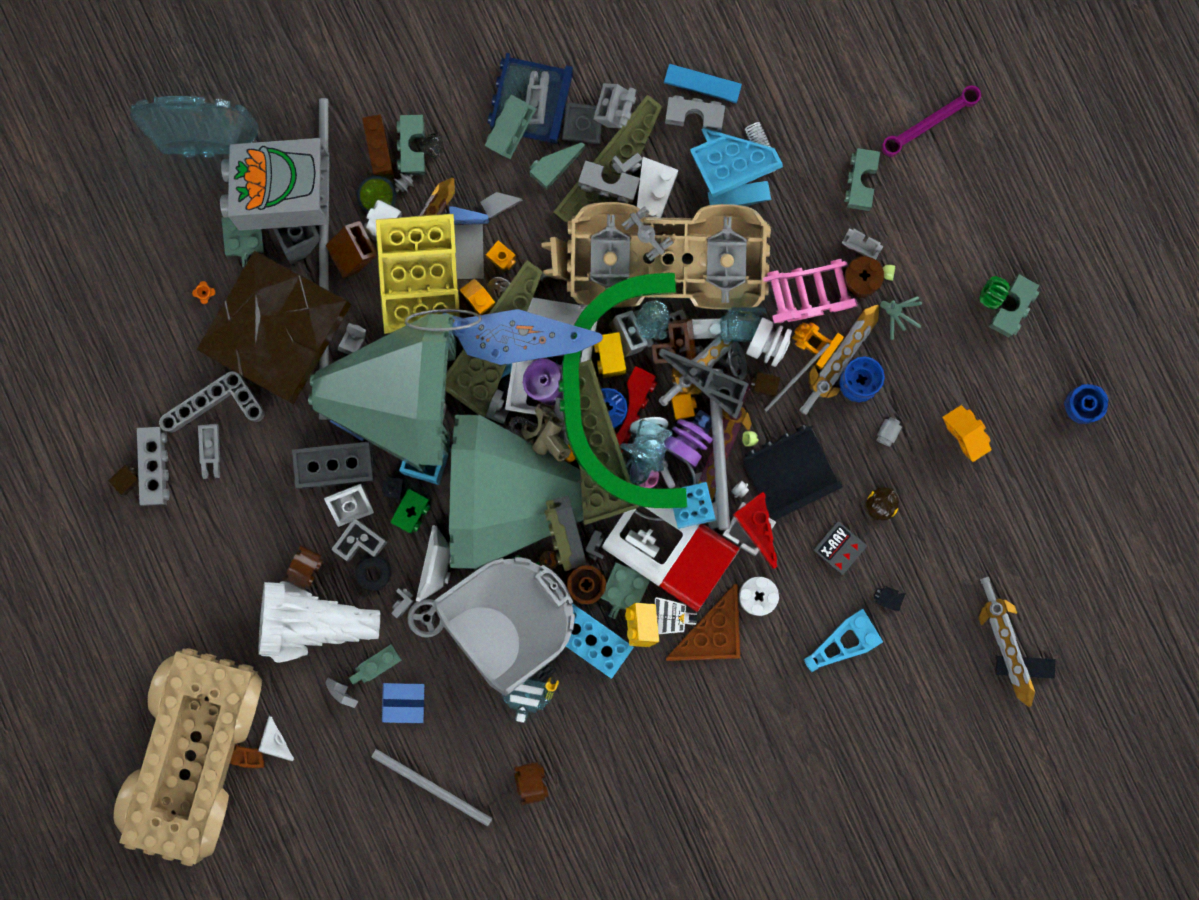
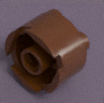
(871, 269)
(302, 568)
(596, 582)
(530, 783)

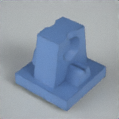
(703, 421)

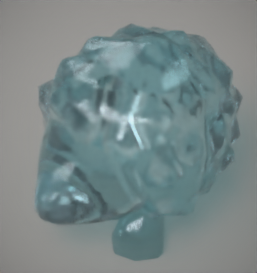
(653, 320)

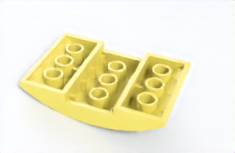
(416, 267)

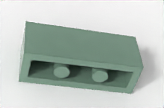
(510, 126)

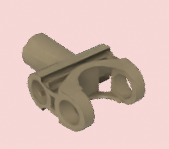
(546, 435)

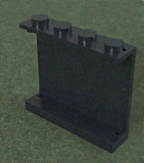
(791, 472)

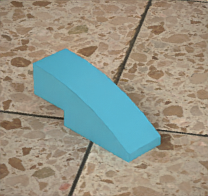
(743, 195)

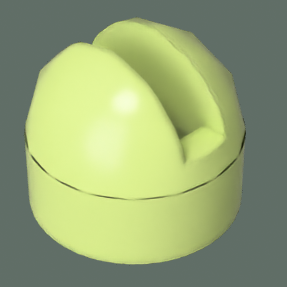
(889, 272)
(749, 438)

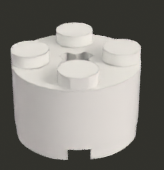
(380, 211)
(769, 598)

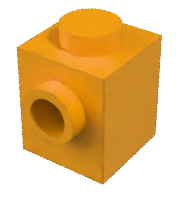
(501, 256)
(683, 406)

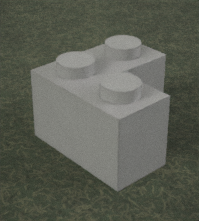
(358, 536)

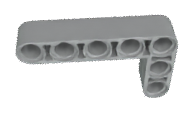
(212, 400)

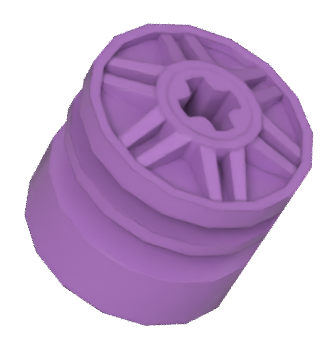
(687, 442)

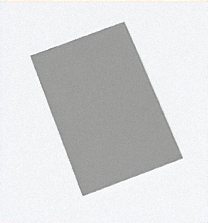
(469, 251)

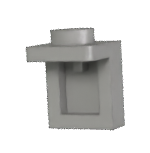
(632, 164)
(352, 339)

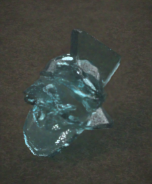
(647, 449)

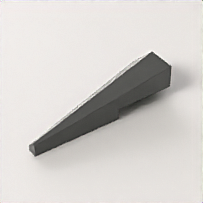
(721, 388)

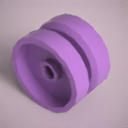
(541, 381)

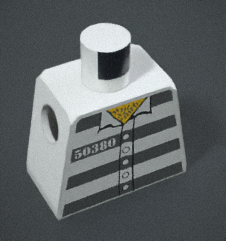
(672, 616)

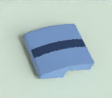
(402, 703)

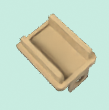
(560, 256)

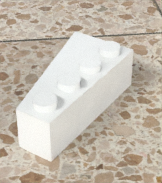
(655, 187)

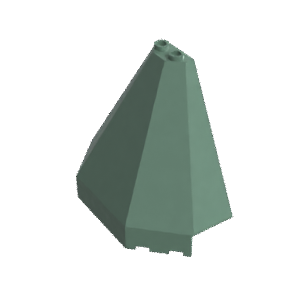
(393, 391)
(501, 492)

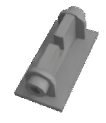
(854, 241)

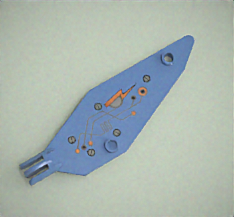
(520, 337)

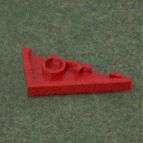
(755, 522)

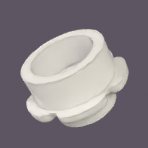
(740, 489)

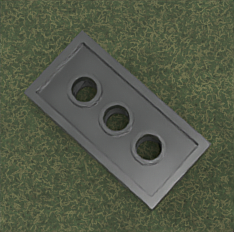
(324, 456)

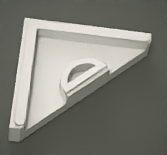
(273, 742)

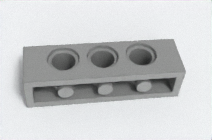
(145, 437)

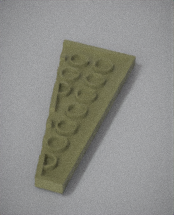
(624, 145)
(475, 379)

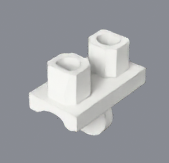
(643, 541)

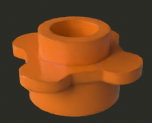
(203, 287)

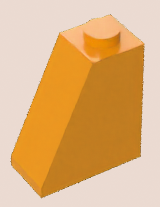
(478, 297)

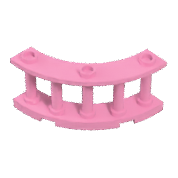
(792, 314)

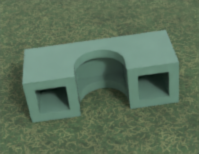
(410, 128)
(863, 162)
(1023, 292)

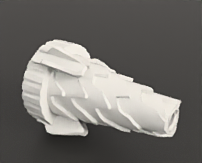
(297, 619)

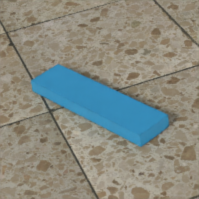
(702, 83)

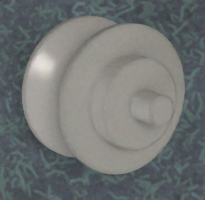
(403, 182)

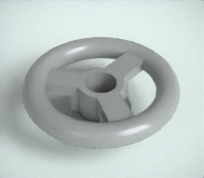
(411, 615)

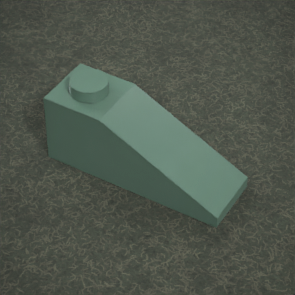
(552, 166)

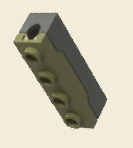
(565, 532)

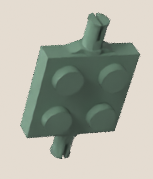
(241, 242)
(624, 588)

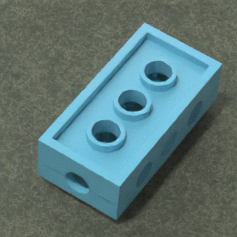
(605, 637)

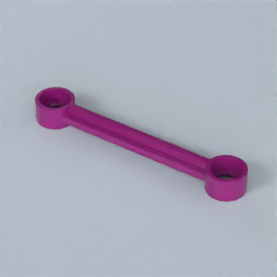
(931, 120)

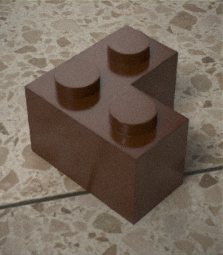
(680, 341)

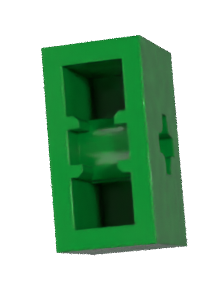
(401, 517)

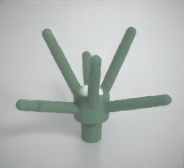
(894, 311)

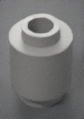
(888, 431)

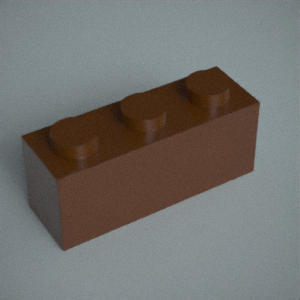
(378, 145)

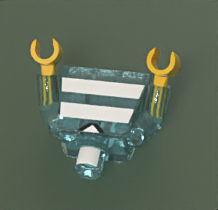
(530, 697)

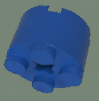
(1096, 408)

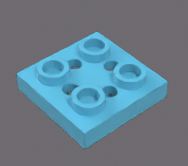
(694, 512)

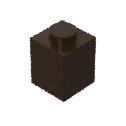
(765, 384)
(125, 479)

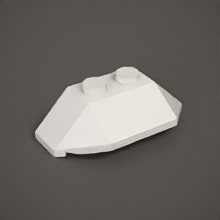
(435, 565)

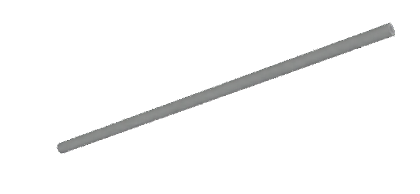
(323, 229)

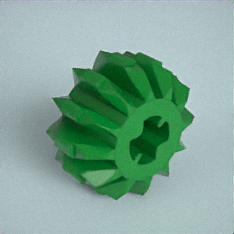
(994, 292)

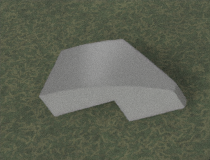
(498, 203)
(338, 692)

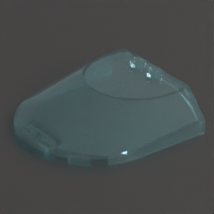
(193, 127)

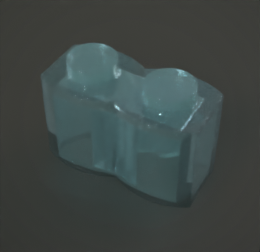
(739, 327)

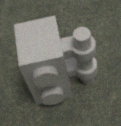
(614, 105)
(629, 331)

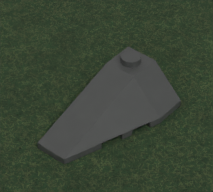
(297, 241)

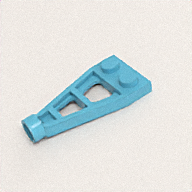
(864, 631)

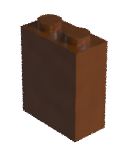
(351, 249)

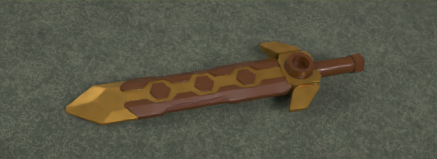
(439, 199)

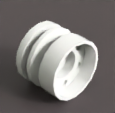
(769, 342)

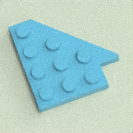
(732, 161)

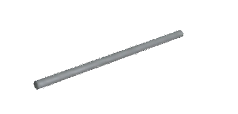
(796, 377)

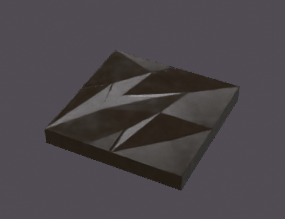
(274, 327)

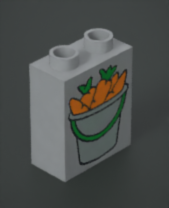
(276, 184)

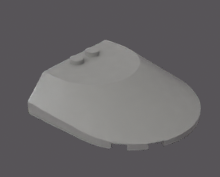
(508, 619)

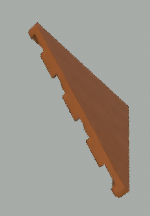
(715, 634)

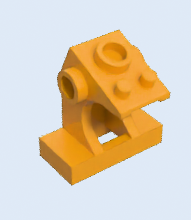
(805, 332)

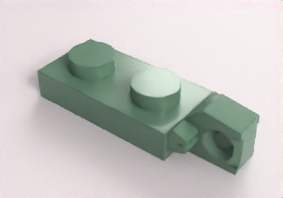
(376, 665)

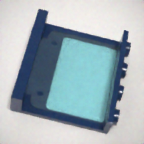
(515, 81)

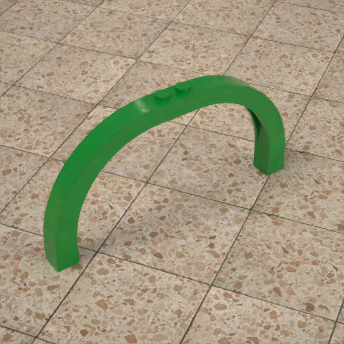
(570, 404)

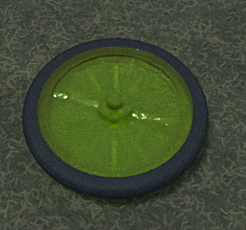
(374, 189)

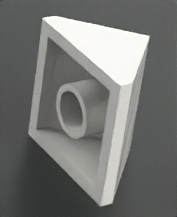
(349, 505)

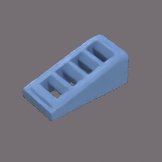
(464, 216)

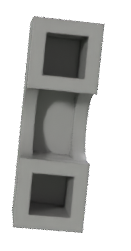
(711, 113)
(592, 179)

